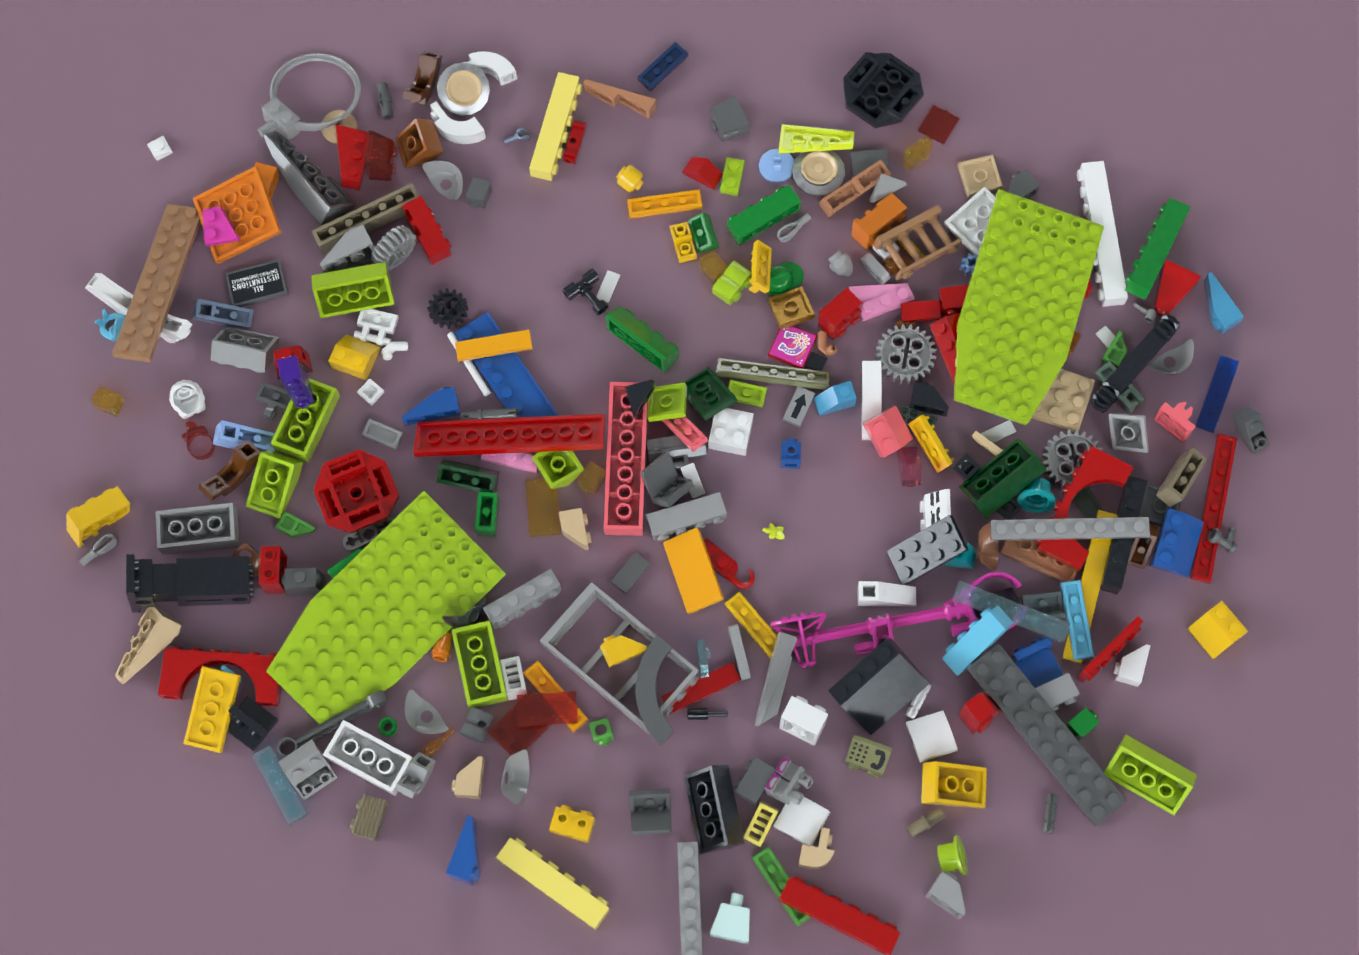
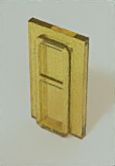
(542, 508)

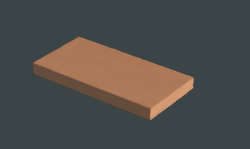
(1026, 553)

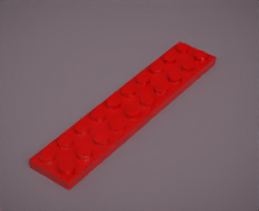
(510, 435)

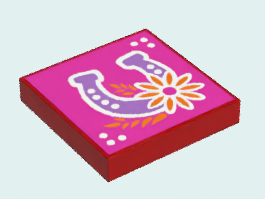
(792, 346)

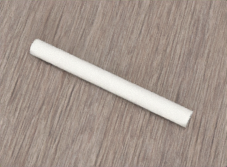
(472, 369)

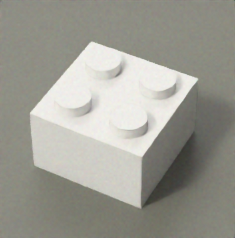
(731, 431)

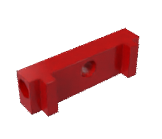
(572, 149)

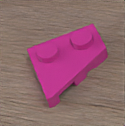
(217, 227)

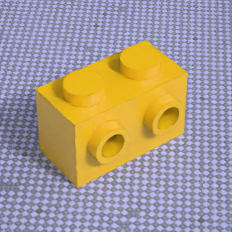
(572, 824)

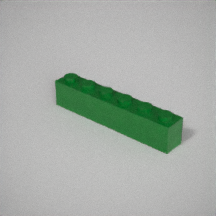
(1157, 249)

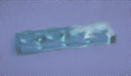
(279, 785)

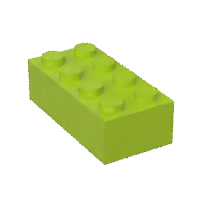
(352, 289)
(303, 427)
(479, 665)

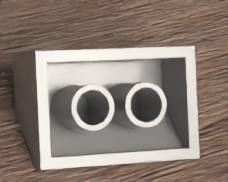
(243, 349)

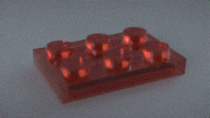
(516, 738)

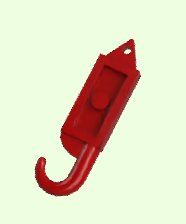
(726, 566)

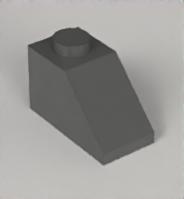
(1023, 184)

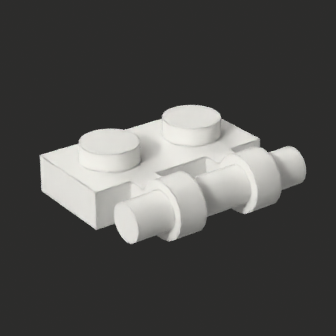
(378, 321)

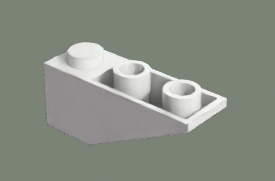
(885, 594)

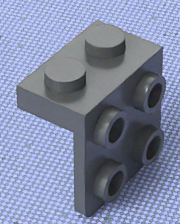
(663, 482)
(650, 812)

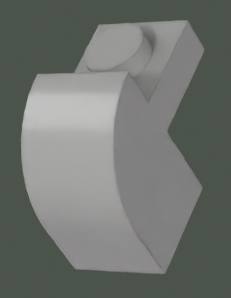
(416, 775)

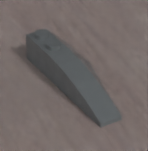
(317, 192)

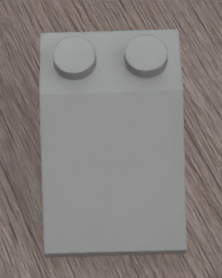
(350, 251)

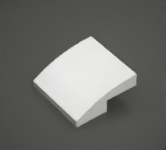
(931, 736)
(802, 820)

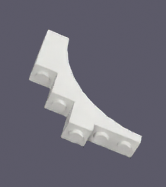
(120, 299)

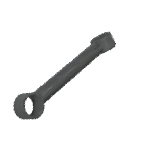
(372, 702)

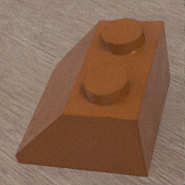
(419, 143)

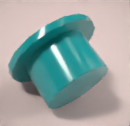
(1037, 497)

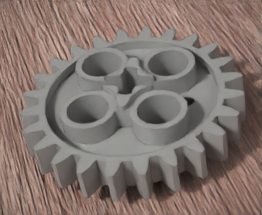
(923, 357)
(1055, 461)

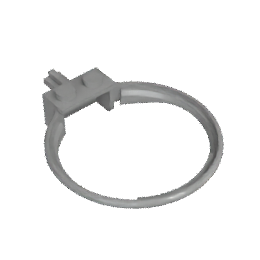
(282, 118)

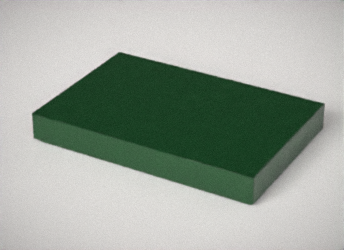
(708, 394)

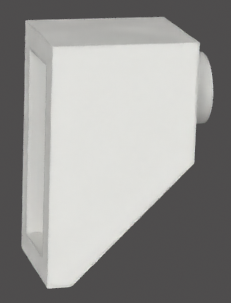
(1132, 666)

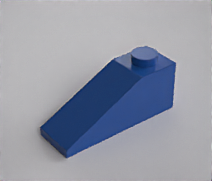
(436, 406)

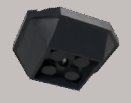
(887, 74)

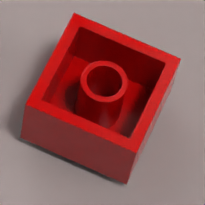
(840, 314)

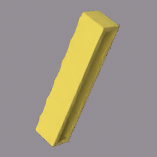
(555, 126)
(553, 883)

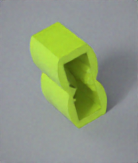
(732, 282)

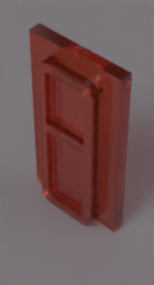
(547, 709)

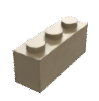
(1181, 477)

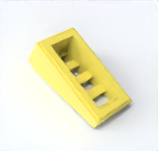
(751, 838)

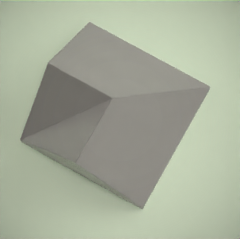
(1128, 432)

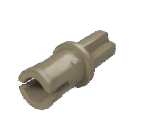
(925, 822)

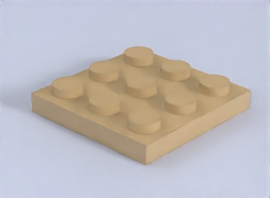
(1065, 401)

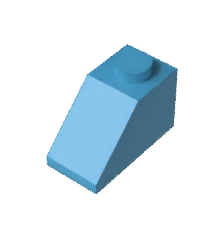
(835, 398)

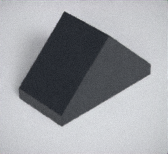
(638, 395)

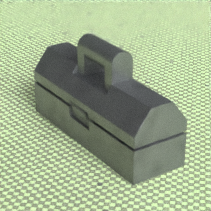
(675, 448)

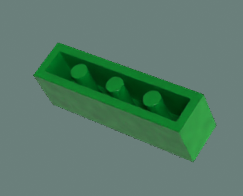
(763, 214)

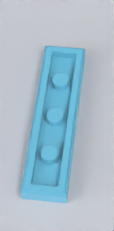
(1077, 616)

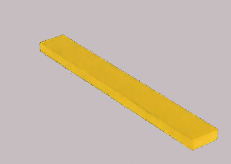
(1091, 579)

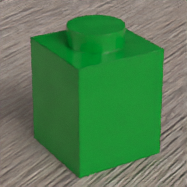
(1083, 723)

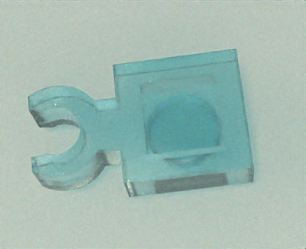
(703, 654)

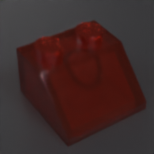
(380, 157)

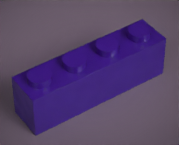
(295, 381)

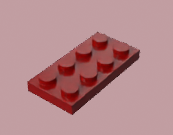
(1106, 654)

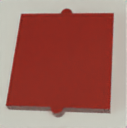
(938, 124)

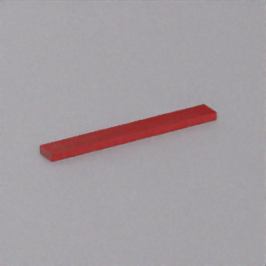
(1214, 507)

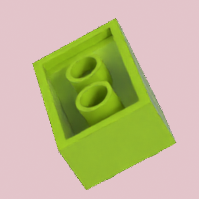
(273, 483)

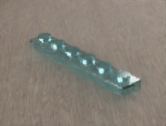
(1018, 613)

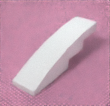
(871, 392)

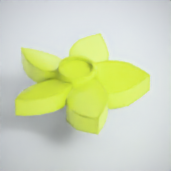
(774, 531)

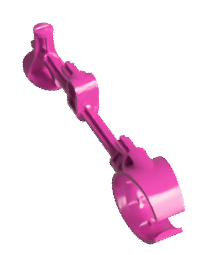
(881, 627)

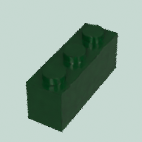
(467, 476)

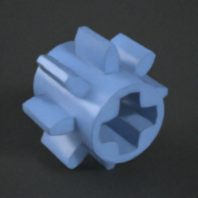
(966, 262)

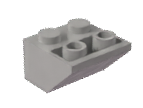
(307, 769)

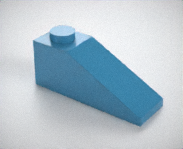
(1222, 309)

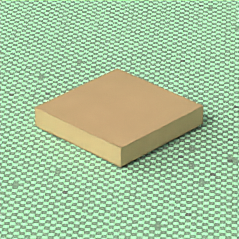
(979, 174)

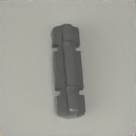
(1050, 813)

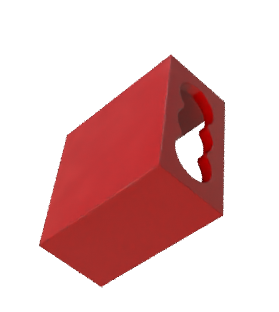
(270, 568)

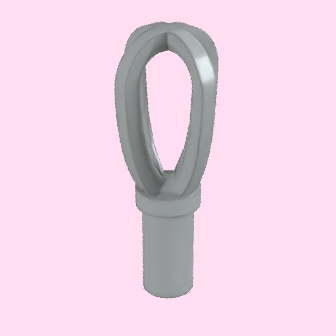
(797, 224)
(94, 553)

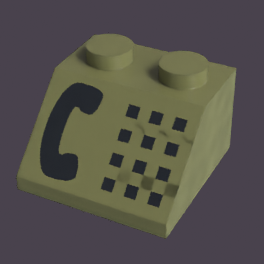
(867, 756)

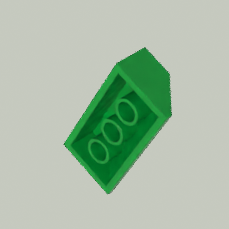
(642, 338)

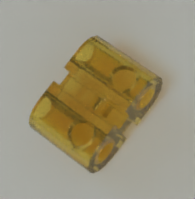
(917, 153)

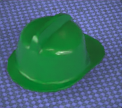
(785, 278)

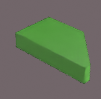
(1116, 352)
(293, 526)

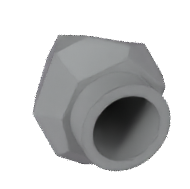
(841, 263)

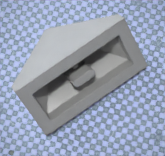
(885, 186)

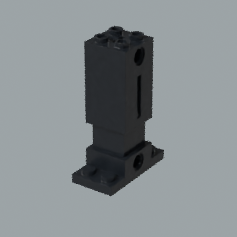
(189, 581)

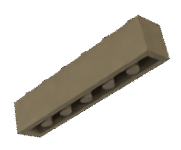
(371, 216)

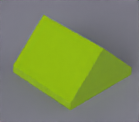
(558, 467)

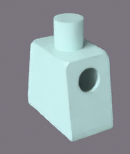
(732, 921)

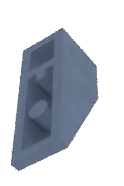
(221, 314)

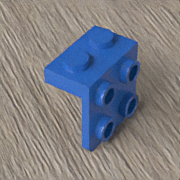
(1037, 662)

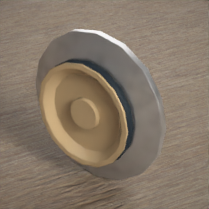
(463, 88)
(818, 172)

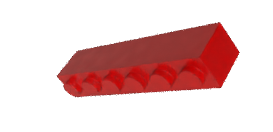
(839, 916)

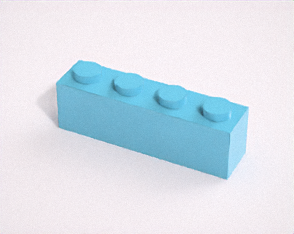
(977, 640)

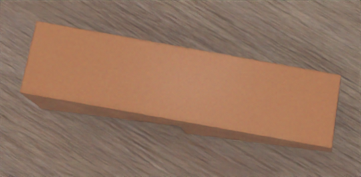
(612, 95)
(853, 189)

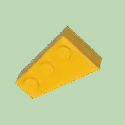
(95, 514)

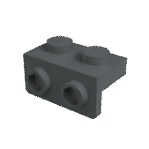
(1045, 602)

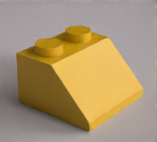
(354, 357)
(1217, 629)

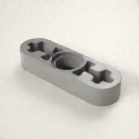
(358, 544)
(739, 652)

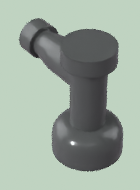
(1215, 536)

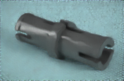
(384, 101)

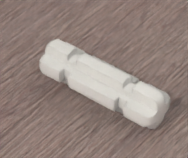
(917, 702)

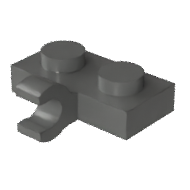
(274, 397)

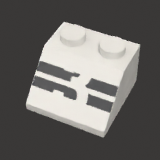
(935, 507)

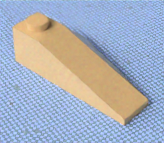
(155, 634)

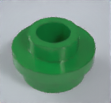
(383, 722)

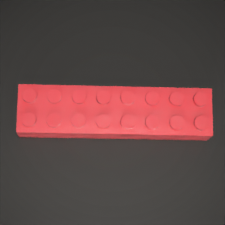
(624, 465)

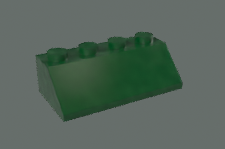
(1002, 478)

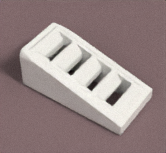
(516, 688)

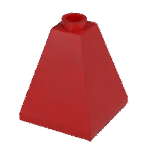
(1173, 287)

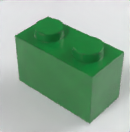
(487, 514)

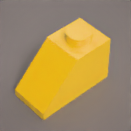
(620, 649)

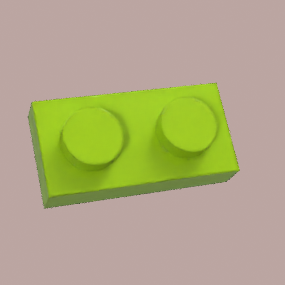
(732, 176)
(748, 393)

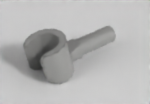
(1150, 313)

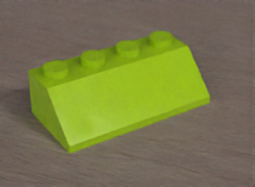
(1150, 774)

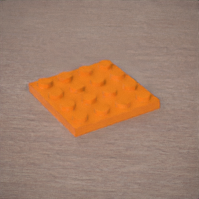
(248, 209)

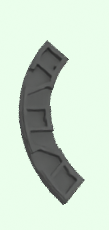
(646, 690)

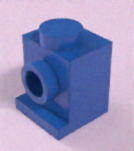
(791, 460)

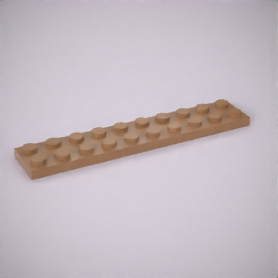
(157, 284)

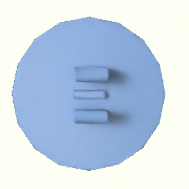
(776, 166)

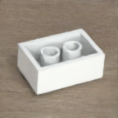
(803, 720)

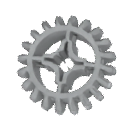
(394, 247)

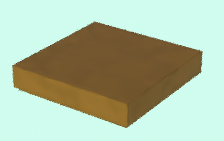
(791, 308)

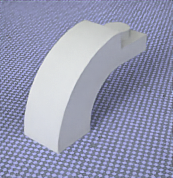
(494, 65)
(456, 131)

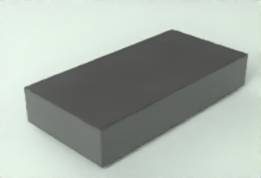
(630, 573)

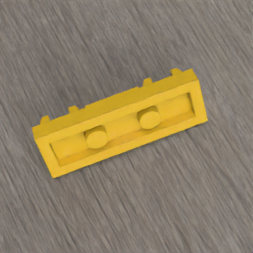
(760, 267)
(930, 443)

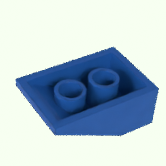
(465, 859)

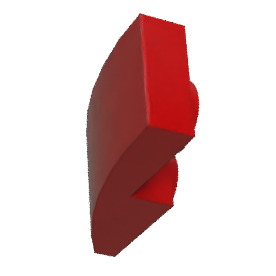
(921, 310)

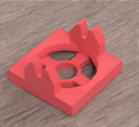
(1177, 420)

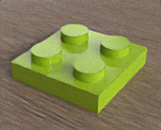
(667, 402)

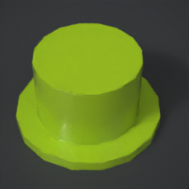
(953, 856)

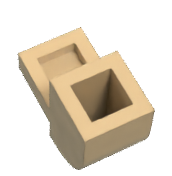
(817, 857)

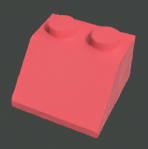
(888, 431)

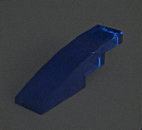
(1216, 393)

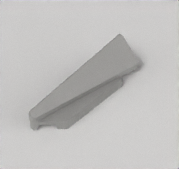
(775, 678)

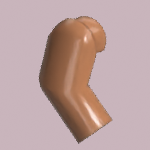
(824, 346)

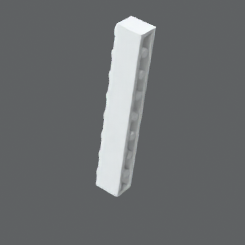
(1099, 210)

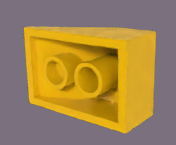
(953, 785)

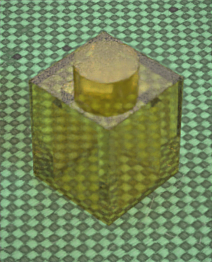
(712, 266)
(108, 401)
(591, 478)

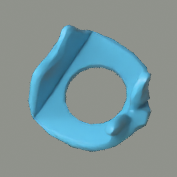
(114, 330)

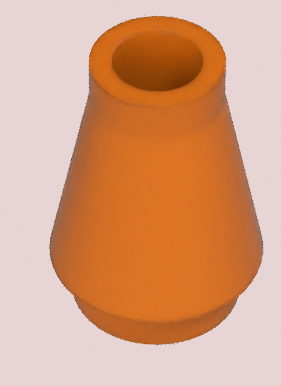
(442, 648)

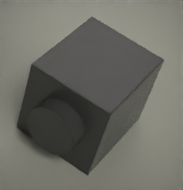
(478, 192)

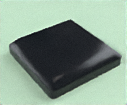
(816, 362)

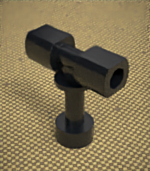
(584, 288)

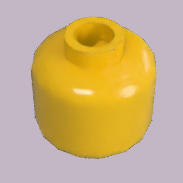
(630, 178)

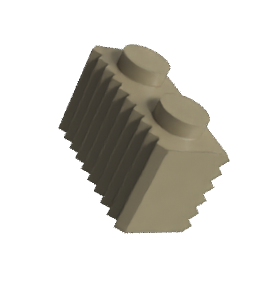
(369, 817)

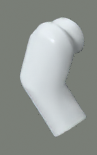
(389, 349)

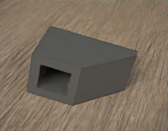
(1251, 429)

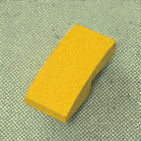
(683, 242)

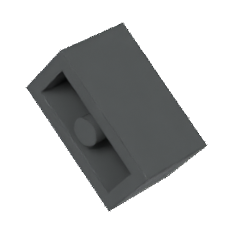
(753, 783)

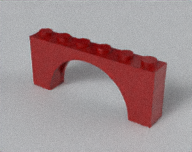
(1095, 469)
(182, 665)

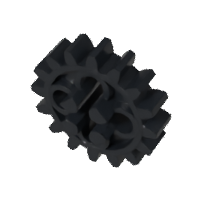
(436, 309)

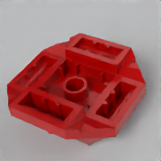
(350, 474)

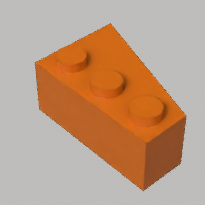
(878, 221)

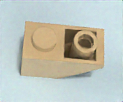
(573, 527)

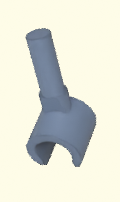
(519, 135)

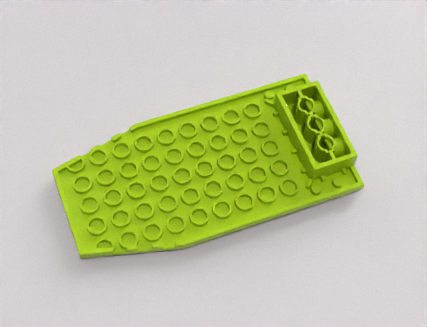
(1022, 305)
(383, 611)

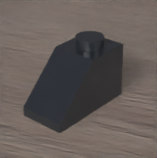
(927, 399)

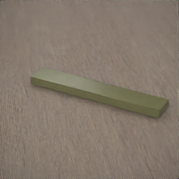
(773, 373)

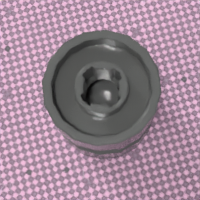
(476, 726)

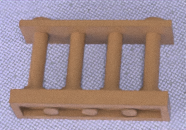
(916, 224)

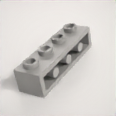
(686, 516)
(522, 599)

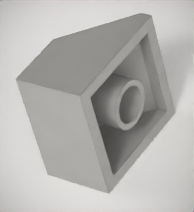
(947, 894)

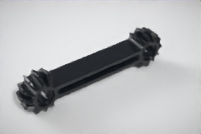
(1135, 363)

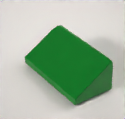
(703, 233)

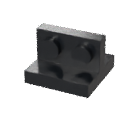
(250, 723)

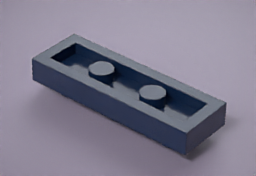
(662, 66)

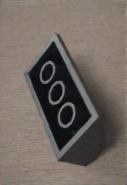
(714, 809)

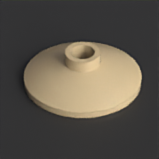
(330, 132)

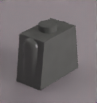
(729, 119)
(303, 581)

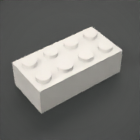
(367, 757)

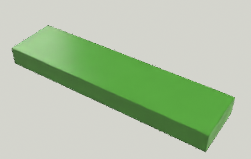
(777, 878)

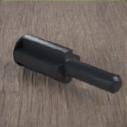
(703, 713)

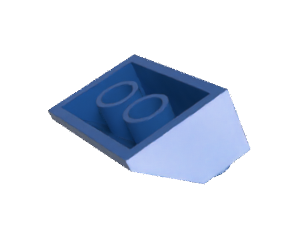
(1176, 543)

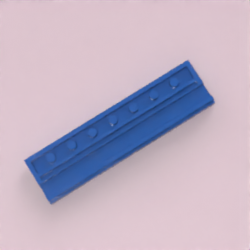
(507, 373)

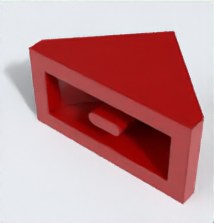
(703, 172)

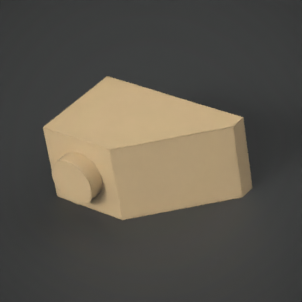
(469, 780)

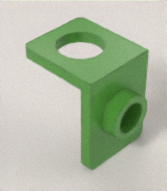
(601, 739)

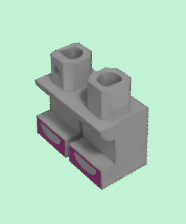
(786, 782)

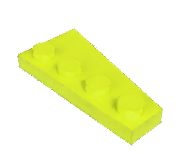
(809, 139)

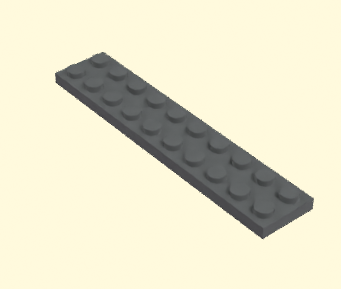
(1046, 734)

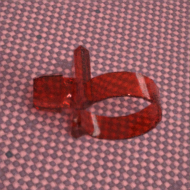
(194, 431)

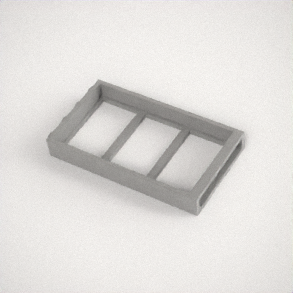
(572, 615)

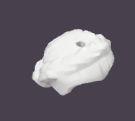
(187, 398)

